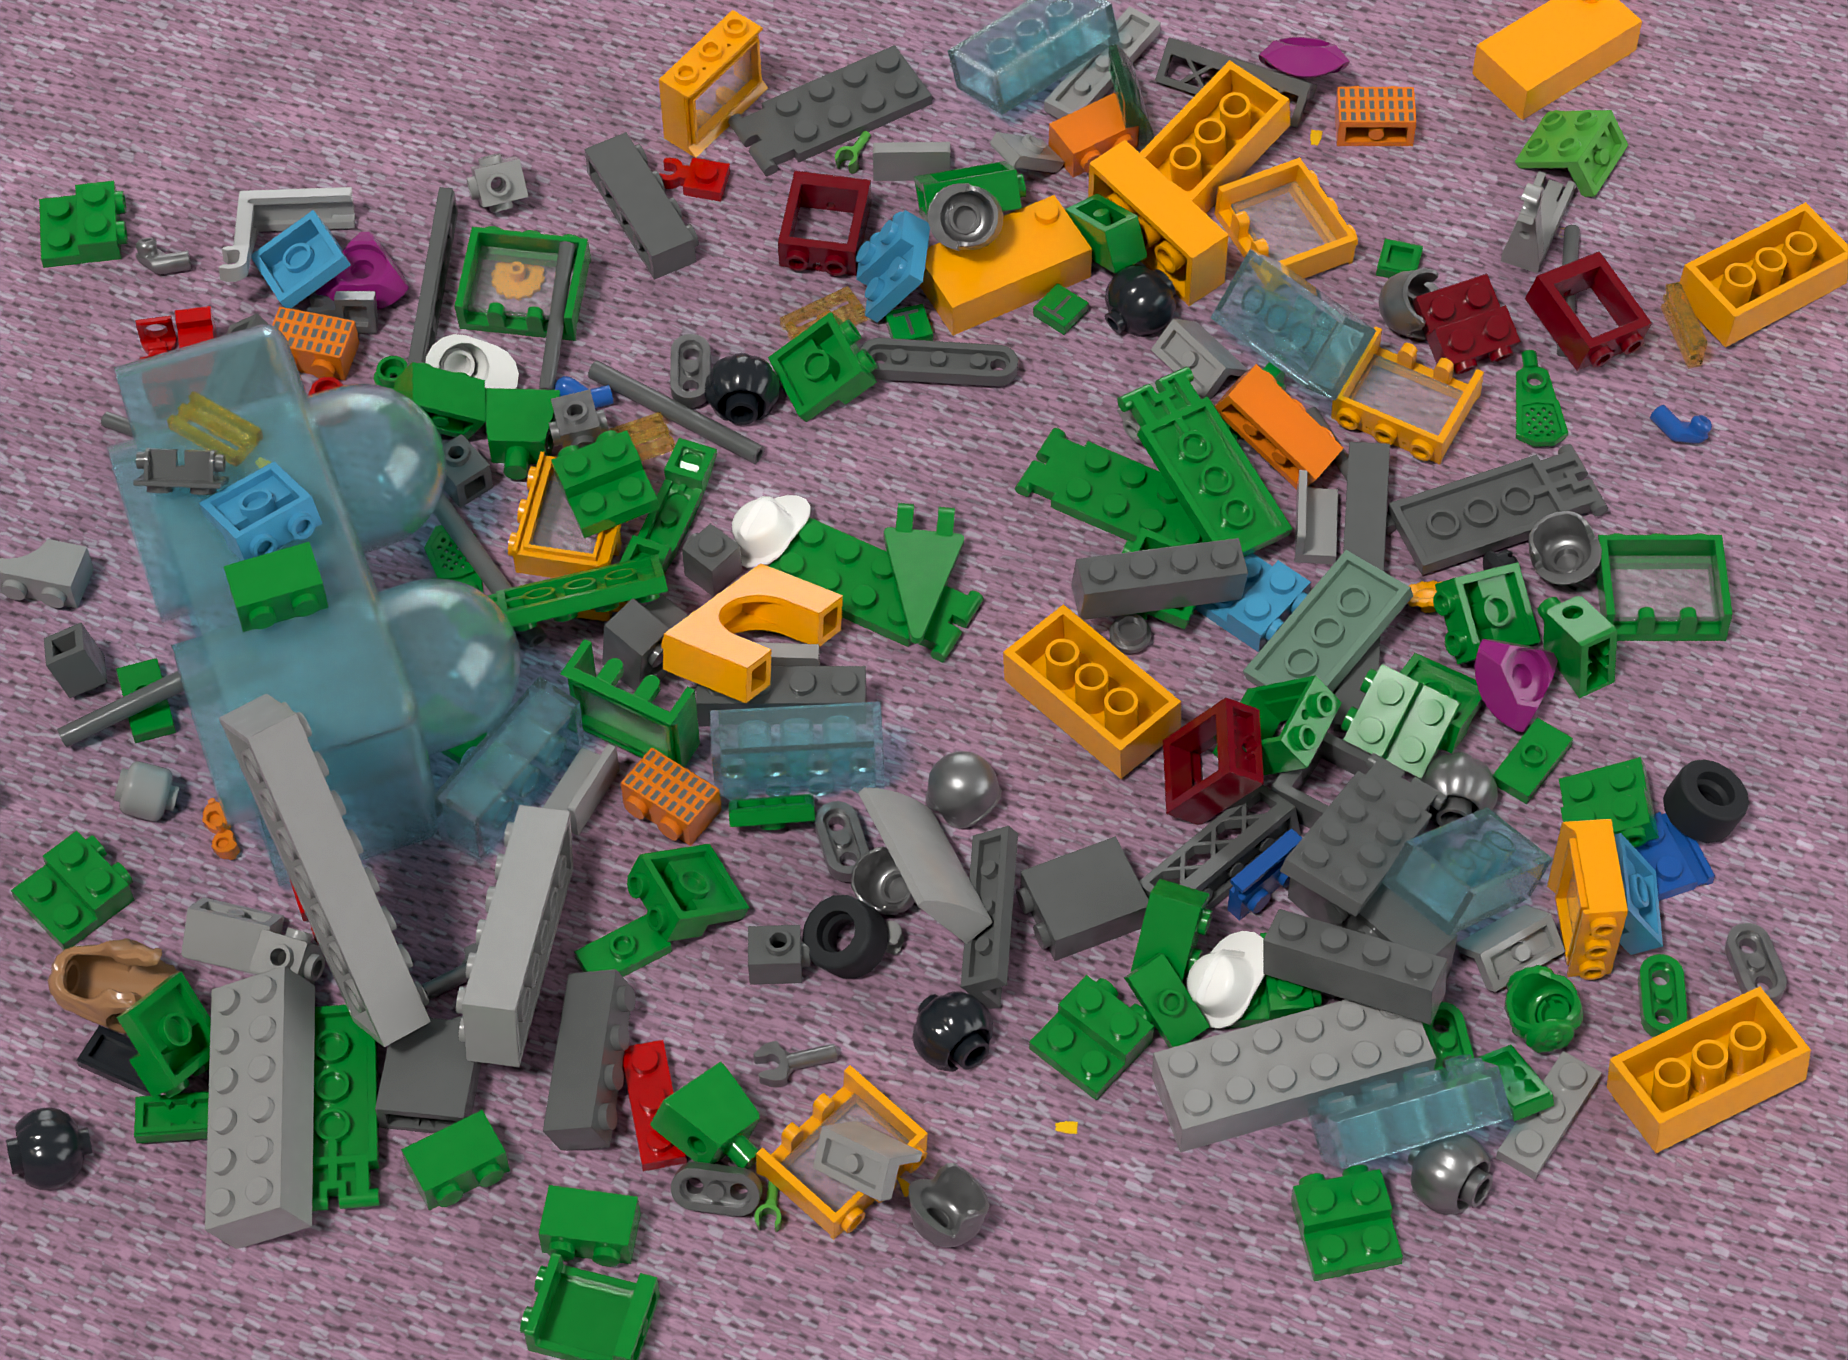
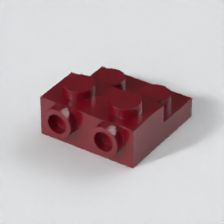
(1467, 324)

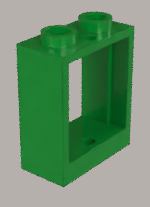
(996, 177)
(1309, 712)

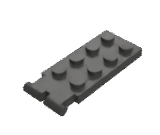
(831, 110)
(1492, 508)
(1362, 834)

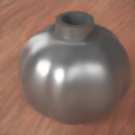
(1466, 784)
(1450, 1171)

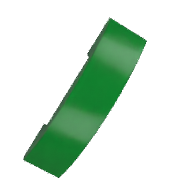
(679, 500)

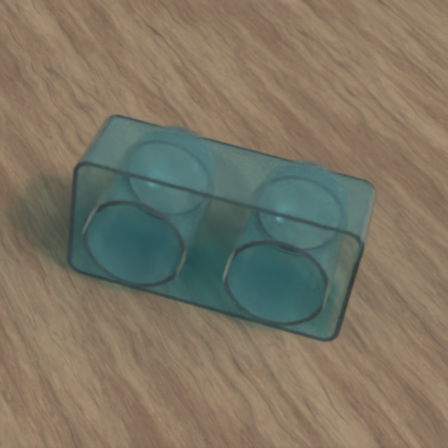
(374, 672)

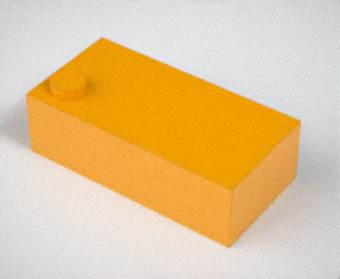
(1554, 51)
(1219, 134)
(1174, 229)
(1020, 266)
(1765, 274)
(1092, 691)
(1708, 1069)

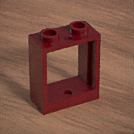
(831, 194)
(1592, 272)
(1238, 773)

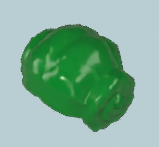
(1543, 1008)

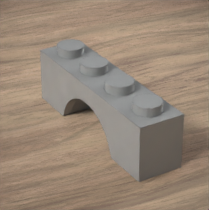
(51, 574)

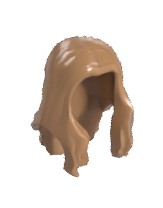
(106, 979)

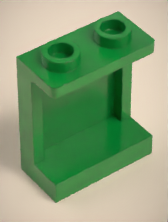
(588, 1314)

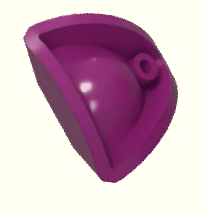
(1303, 57)
(369, 271)
(1513, 679)

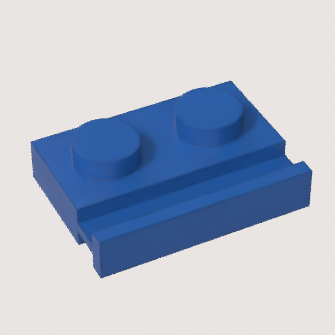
(1676, 859)
(1261, 877)

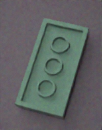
(1331, 625)

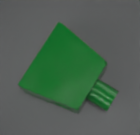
(519, 427)
(1581, 642)
(710, 1119)

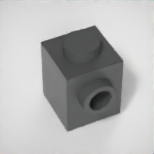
(467, 471)
(711, 559)
(75, 660)
(776, 954)

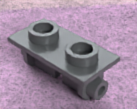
(164, 473)

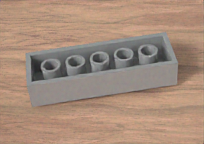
(516, 936)
(1282, 1068)
(260, 1108)

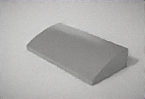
(927, 862)

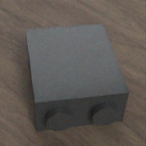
(1083, 898)
(427, 1080)

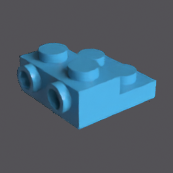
(300, 260)
(893, 263)
(262, 512)
(1266, 602)
(1643, 921)

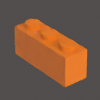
(1277, 426)

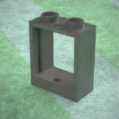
(1291, 782)

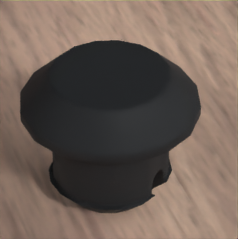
(1494, 560)

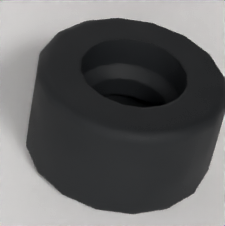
(1705, 801)
(866, 947)

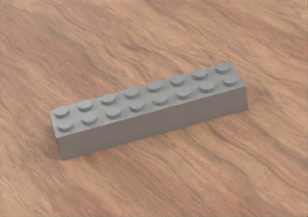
(326, 868)

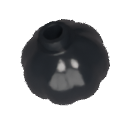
(1139, 301)
(735, 386)
(952, 1026)
(48, 1148)

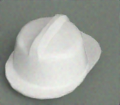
(475, 359)
(768, 526)
(1227, 978)

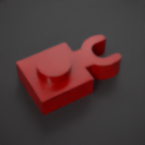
(701, 179)

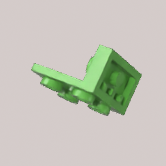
(1577, 140)

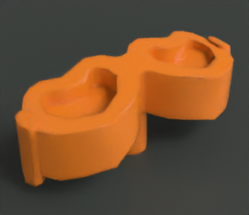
(224, 841)

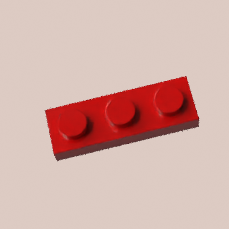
(647, 1086)

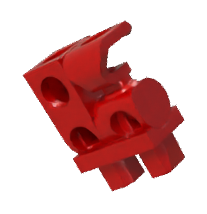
(193, 327)

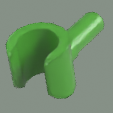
(852, 153)
(769, 1207)

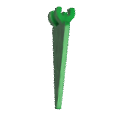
(921, 565)

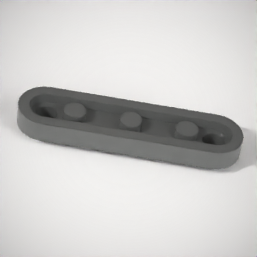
(942, 361)

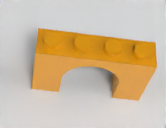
(767, 599)

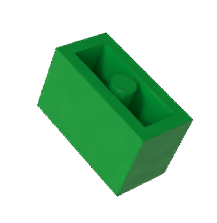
(1109, 231)
(449, 398)
(276, 587)
(1173, 926)
(456, 1161)
(589, 1225)

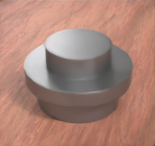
(1130, 633)

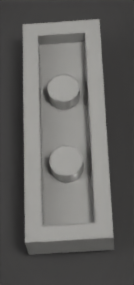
(1537, 1135)

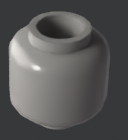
(146, 791)

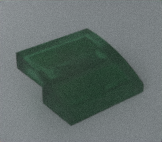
(1129, 95)

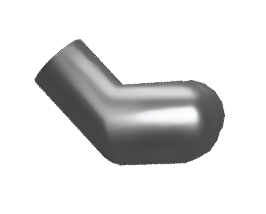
(158, 261)

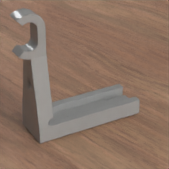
(276, 212)
(1537, 223)

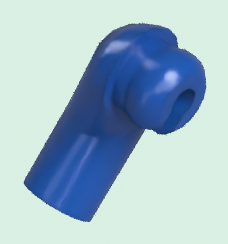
(601, 395)
(1681, 431)

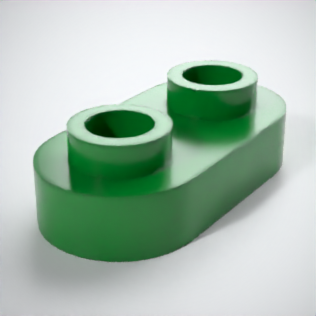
(1661, 1000)
(1454, 1041)

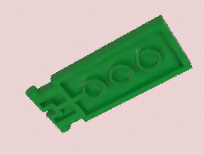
(1204, 464)
(1106, 490)
(868, 587)
(581, 591)
(344, 1111)

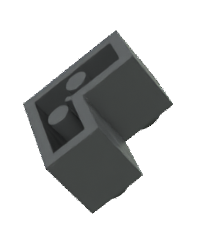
(637, 636)

